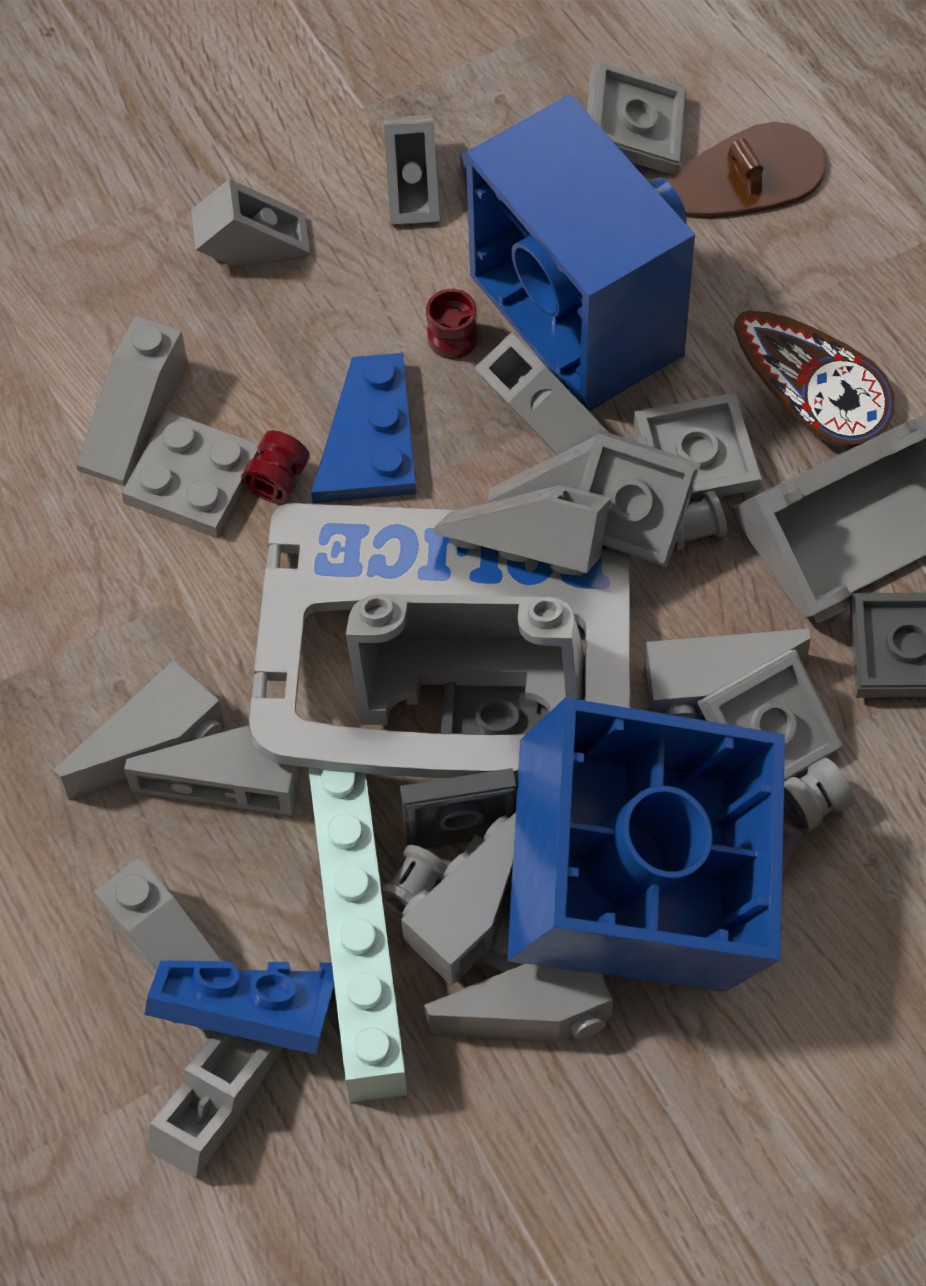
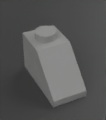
(411, 169)
(248, 227)

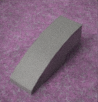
(210, 1100)

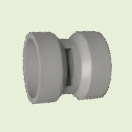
(816, 795)

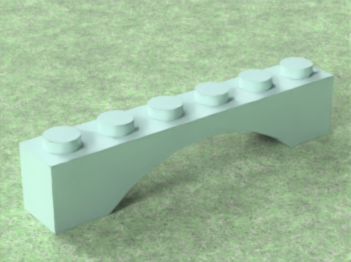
(357, 936)

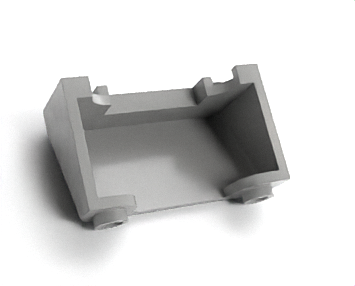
(843, 520)
(463, 640)

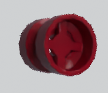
(451, 323)
(273, 470)

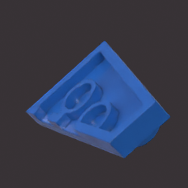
(369, 436)
(251, 1004)

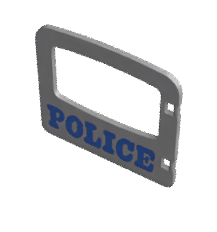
(393, 551)

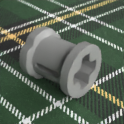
(702, 520)
(418, 873)

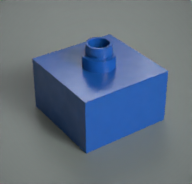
(580, 251)
(648, 847)

